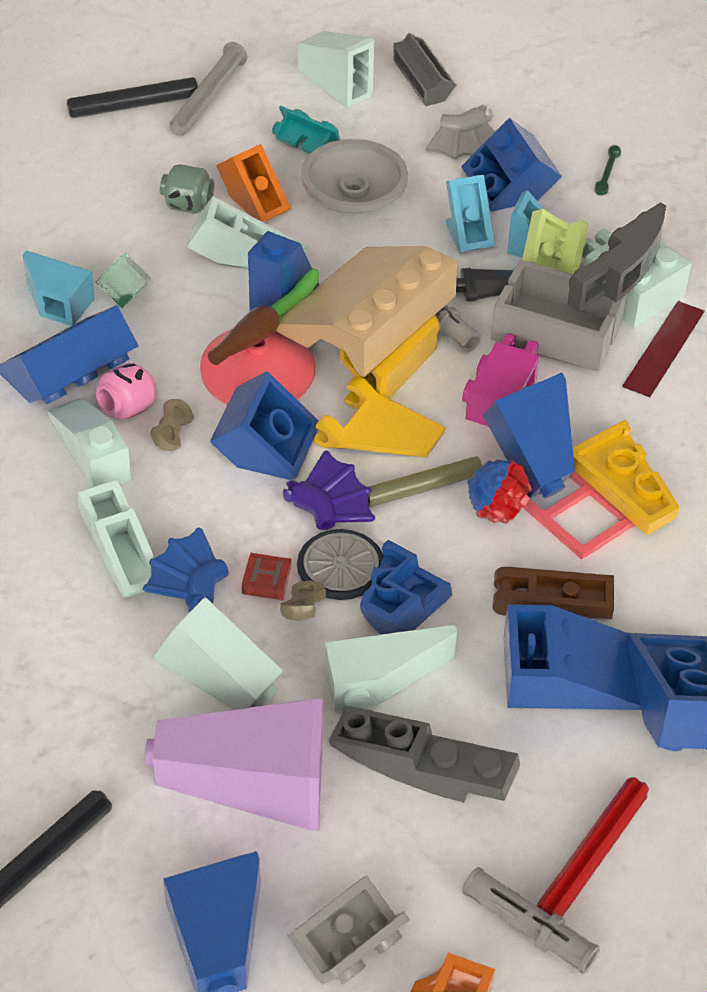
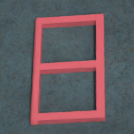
(546, 518)

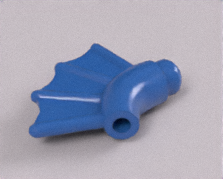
(186, 570)

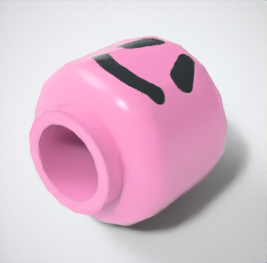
(125, 391)

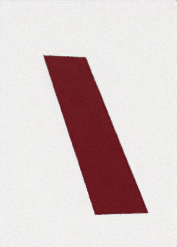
(663, 349)

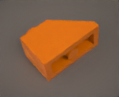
(254, 184)

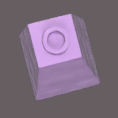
(246, 759)

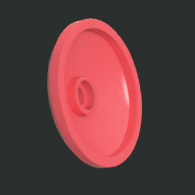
(280, 356)

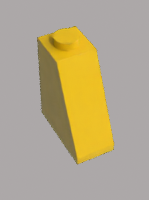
(402, 362)

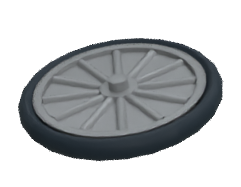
(340, 562)

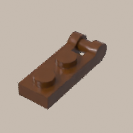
(572, 591)

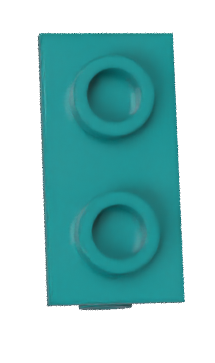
(299, 125)

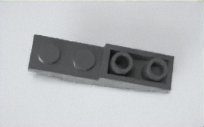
(624, 265)
(415, 757)

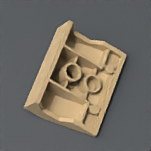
(374, 302)

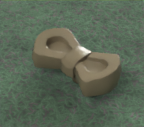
(175, 415)
(303, 600)

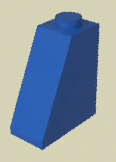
(274, 269)
(536, 433)
(216, 920)

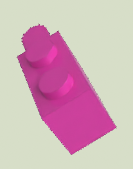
(500, 375)

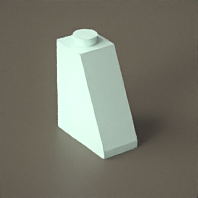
(339, 65)
(219, 658)

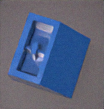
(512, 164)

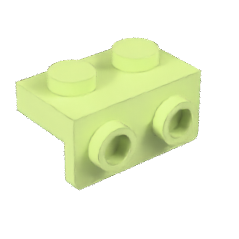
(555, 242)

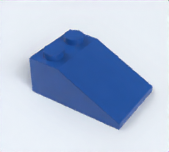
(671, 687)

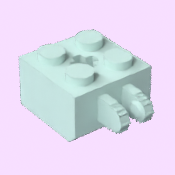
(659, 287)

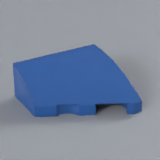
(402, 592)

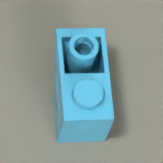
(58, 288)

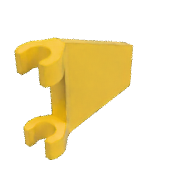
(379, 425)

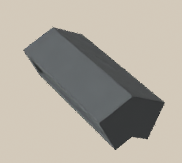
(422, 70)

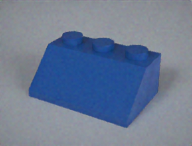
(70, 356)

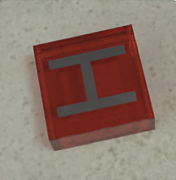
(266, 576)

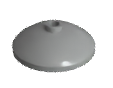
(354, 176)

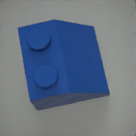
(265, 429)

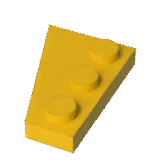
(624, 478)

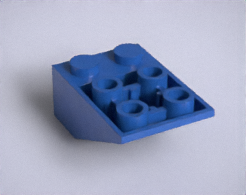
(565, 661)

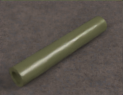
(423, 481)

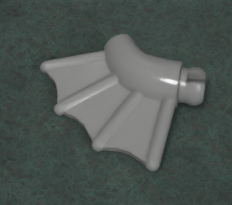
(462, 133)

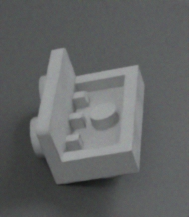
(347, 931)

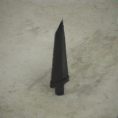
(482, 283)

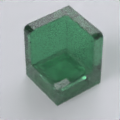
(123, 280)

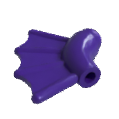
(331, 494)

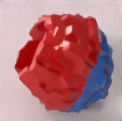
(499, 490)

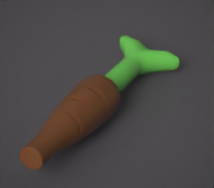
(262, 320)

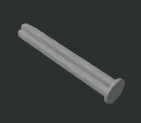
(233, 56)

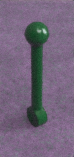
(602, 186)

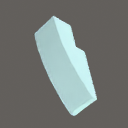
(117, 536)

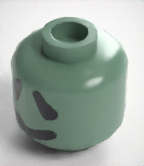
(187, 188)

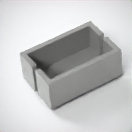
(537, 310)

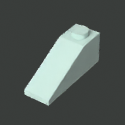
(228, 234)
(92, 442)
(377, 667)

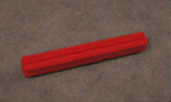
(594, 847)

